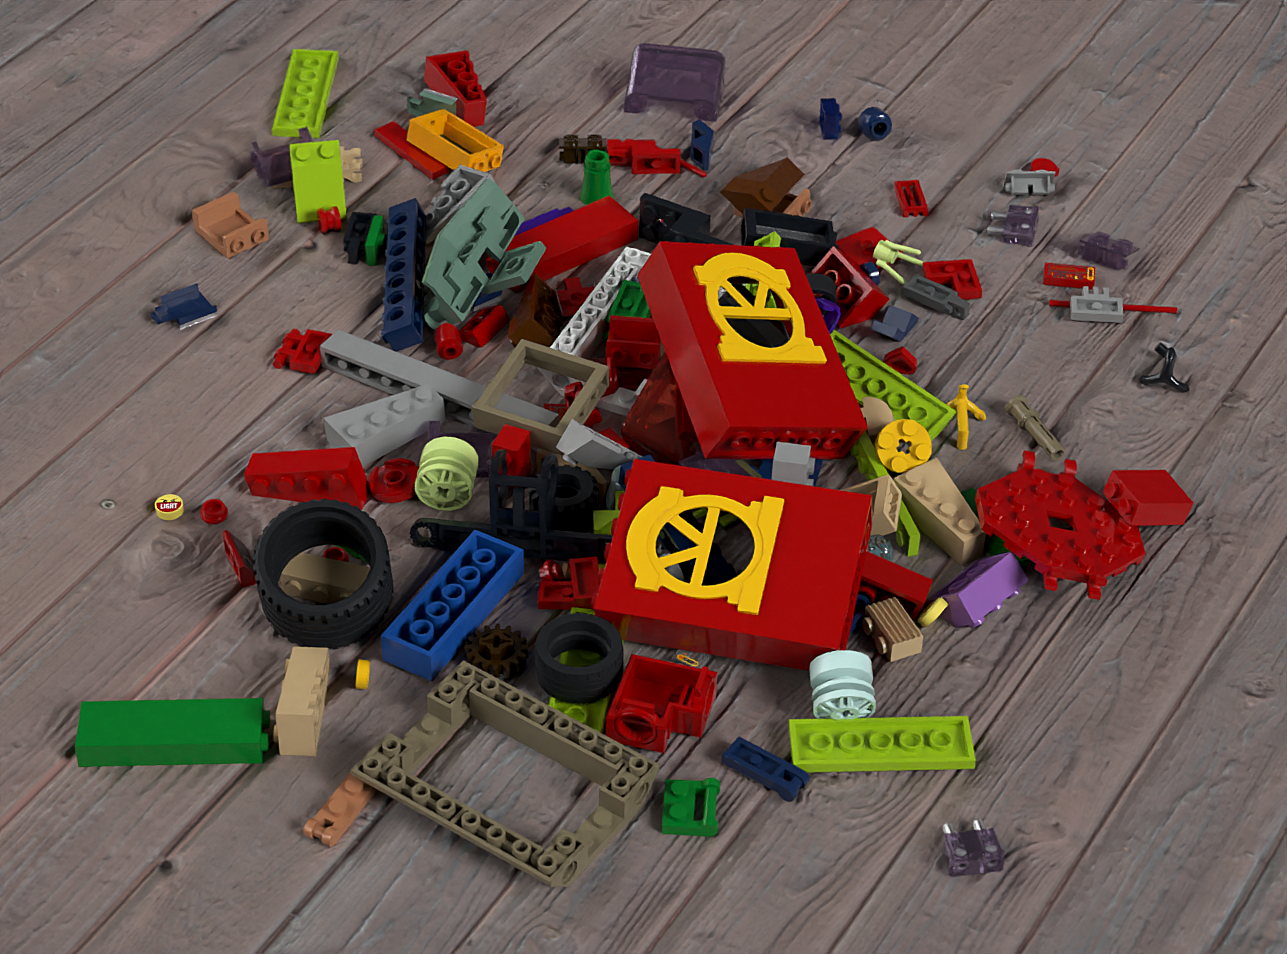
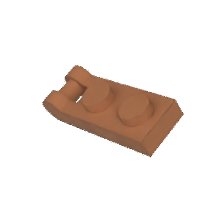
(339, 811)

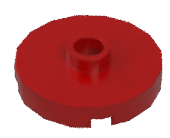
(393, 481)

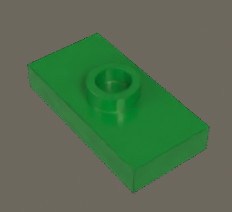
(375, 240)

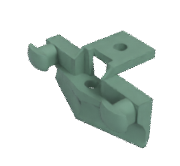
(453, 272)

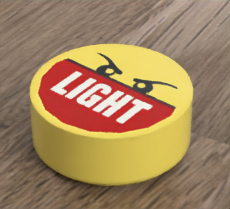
(169, 507)

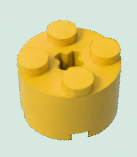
(907, 432)

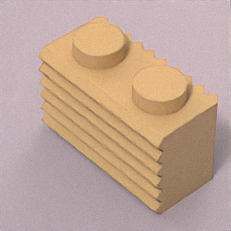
(892, 629)

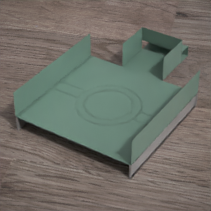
(431, 102)

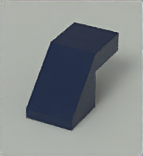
(702, 144)
(895, 324)

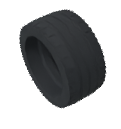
(576, 633)

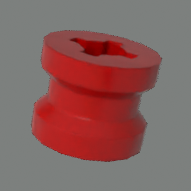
(329, 219)

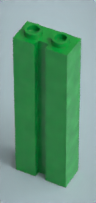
(172, 732)

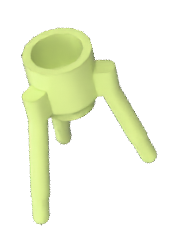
(888, 252)

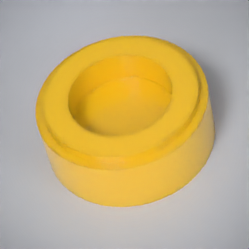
(363, 673)

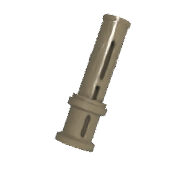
(1029, 420)

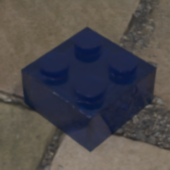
(829, 118)

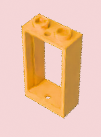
(427, 137)

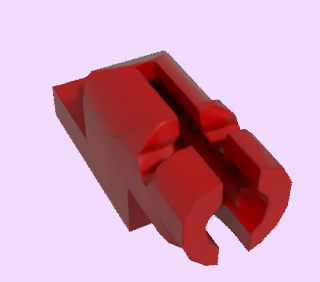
(643, 156)

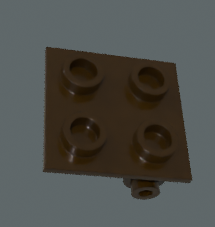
(571, 143)

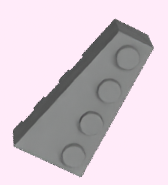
(385, 423)
(793, 463)

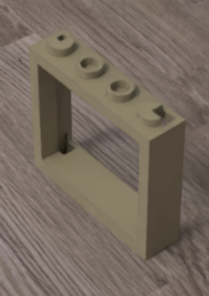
(542, 435)

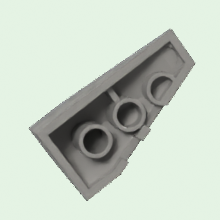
(455, 192)
(592, 448)

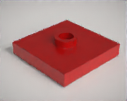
(862, 245)

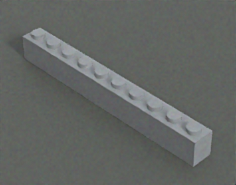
(399, 373)

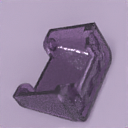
(676, 76)

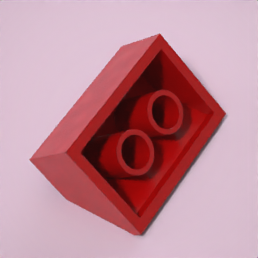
(856, 293)

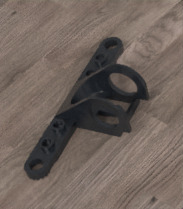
(519, 527)

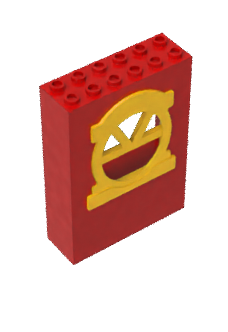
(741, 392)
(786, 603)

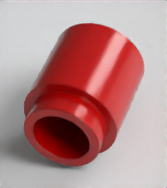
(448, 341)

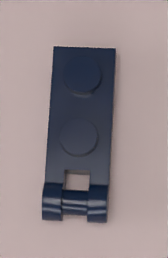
(765, 768)

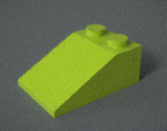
(317, 179)

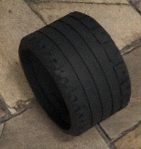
(311, 526)

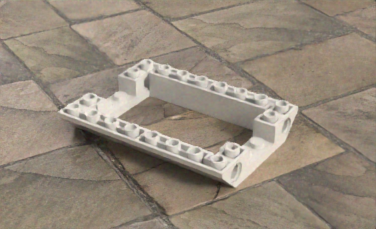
(589, 324)

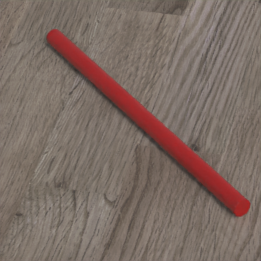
(1126, 307)

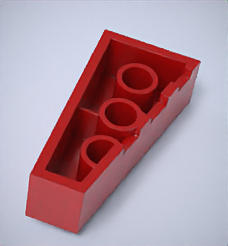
(455, 77)

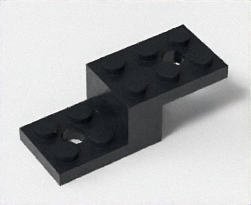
(681, 222)

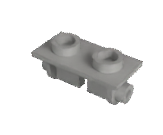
(1018, 181)

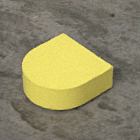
(931, 612)

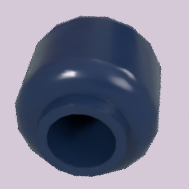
(875, 123)

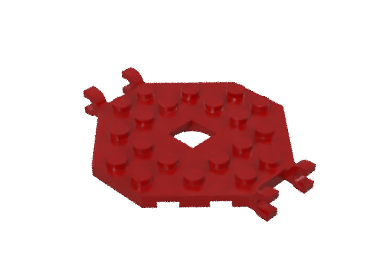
(1019, 513)

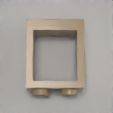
(885, 500)

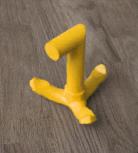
(962, 405)

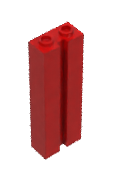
(576, 238)

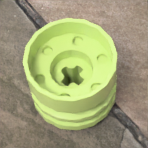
(446, 473)

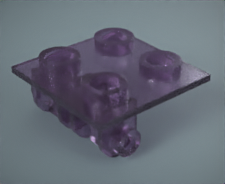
(1101, 242)

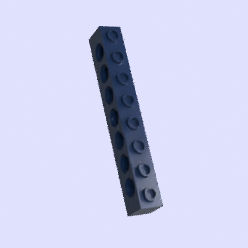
(404, 276)

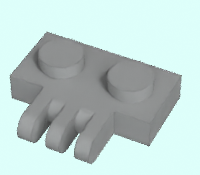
(1096, 306)

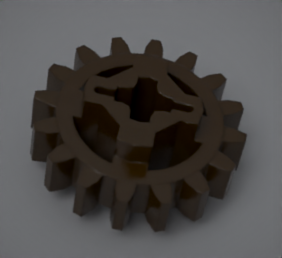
(497, 650)

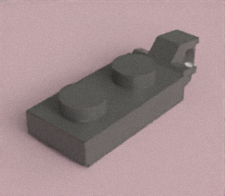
(936, 296)

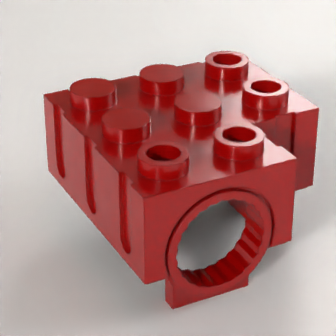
(659, 700)

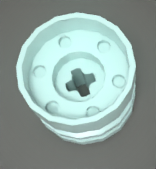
(842, 685)

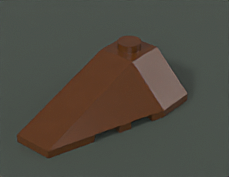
(763, 186)
(536, 315)

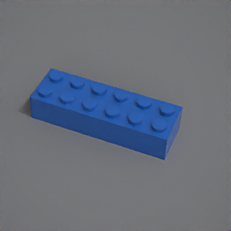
(452, 605)

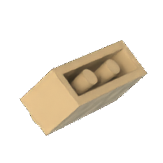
(321, 578)

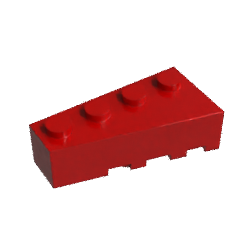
(309, 475)
(886, 580)

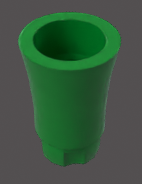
(596, 177)

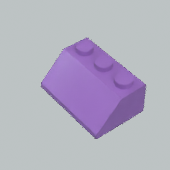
(980, 589)

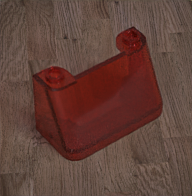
(659, 419)

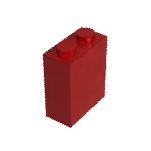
(1147, 497)

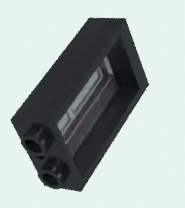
(808, 236)

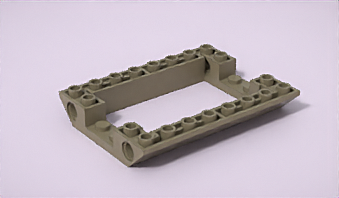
(469, 691)

